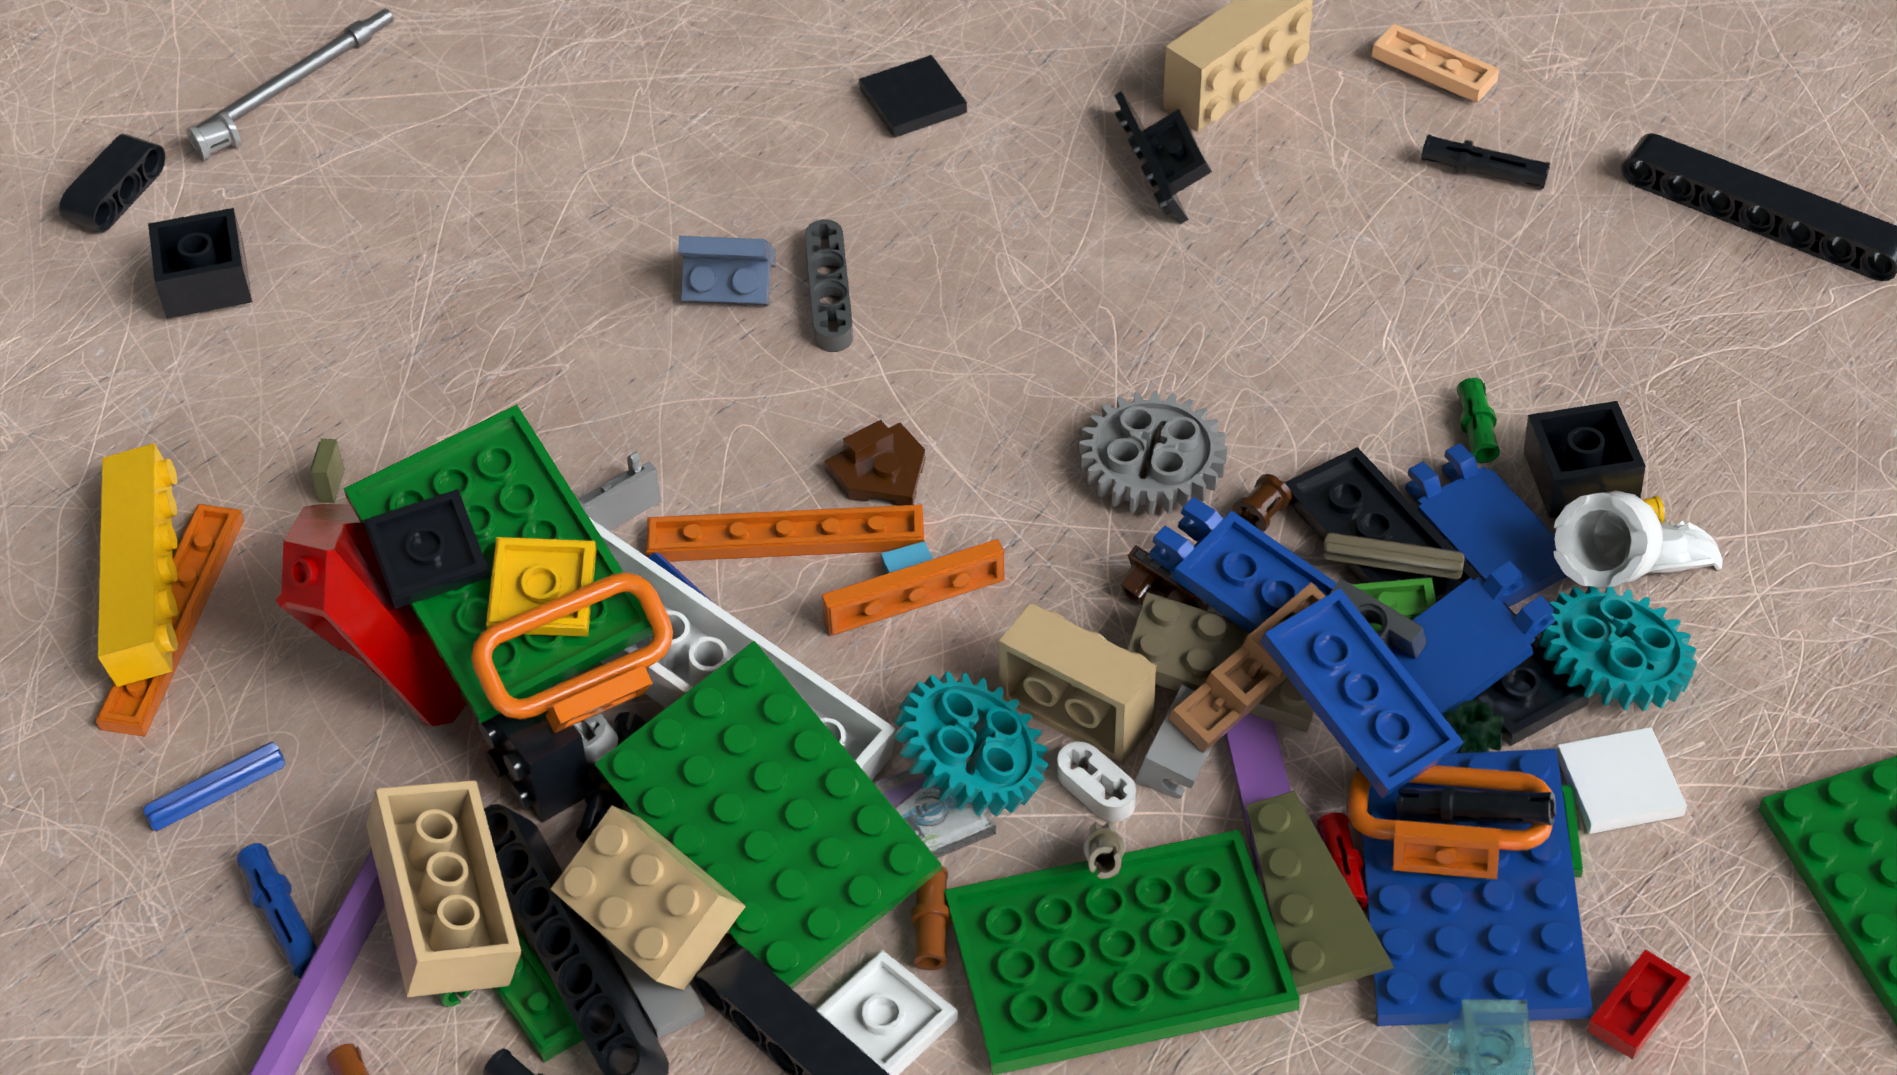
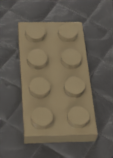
(1192, 643)

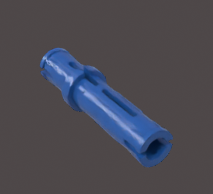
(272, 894)

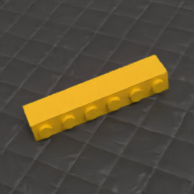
(137, 565)

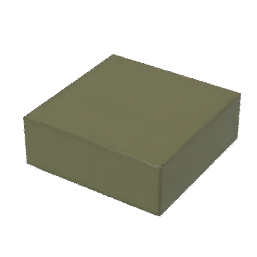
(327, 470)

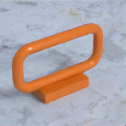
(593, 690)
(1447, 847)

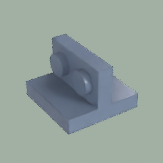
(726, 270)

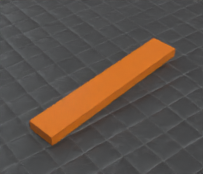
(785, 533)
(198, 566)

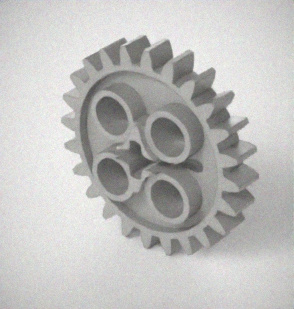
(1182, 464)

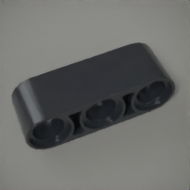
(112, 183)

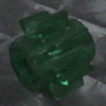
(1476, 727)

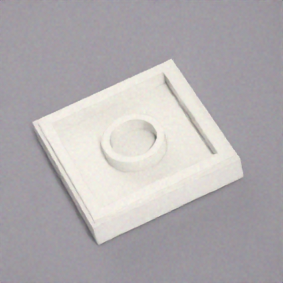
(1621, 780)
(888, 1013)

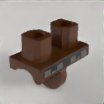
(1149, 575)

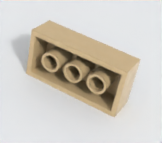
(1233, 56)
(442, 888)

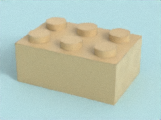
(1077, 681)
(647, 898)

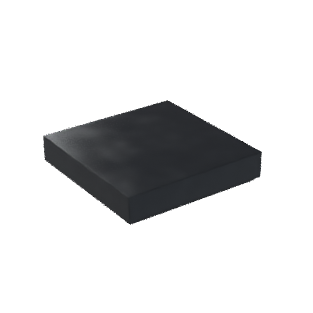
(913, 96)
(426, 548)

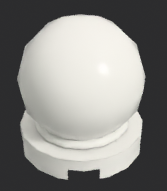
(1607, 539)

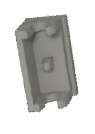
(624, 495)
(1171, 757)

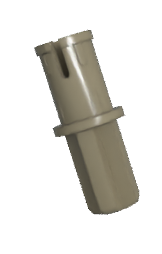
(1104, 850)

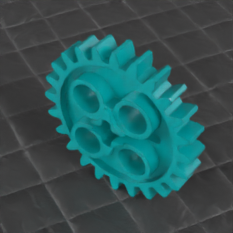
(1618, 647)
(940, 737)

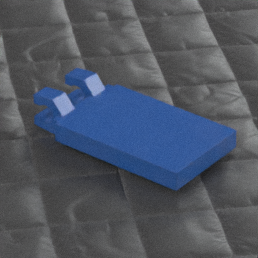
(1485, 521)
(1234, 565)
(1474, 638)

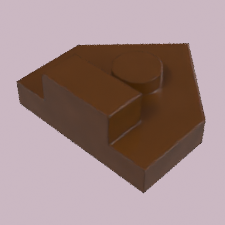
(879, 464)

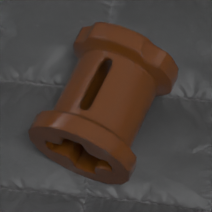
(1263, 502)

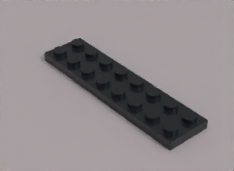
(1358, 500)

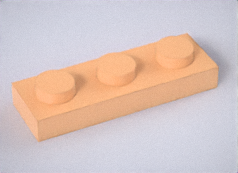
(1435, 62)

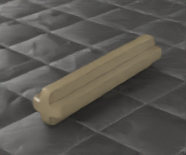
(1393, 556)

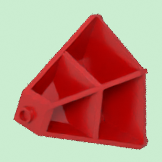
(341, 595)

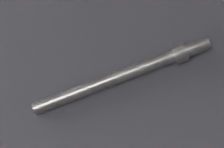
(354, 36)

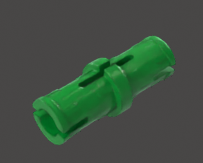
(1478, 420)

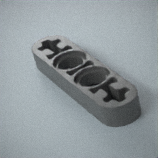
(828, 284)

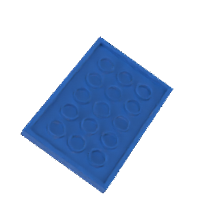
(1479, 934)

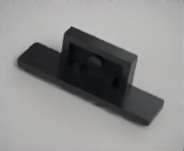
(1169, 152)

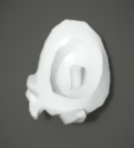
(1686, 548)

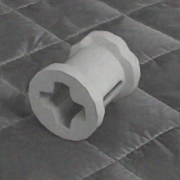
(214, 136)

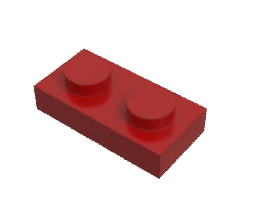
(1638, 1004)

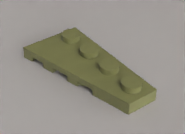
(1310, 901)

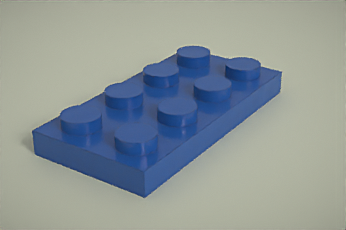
(1361, 692)

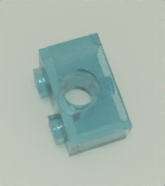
(1495, 1031)

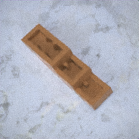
(1237, 682)

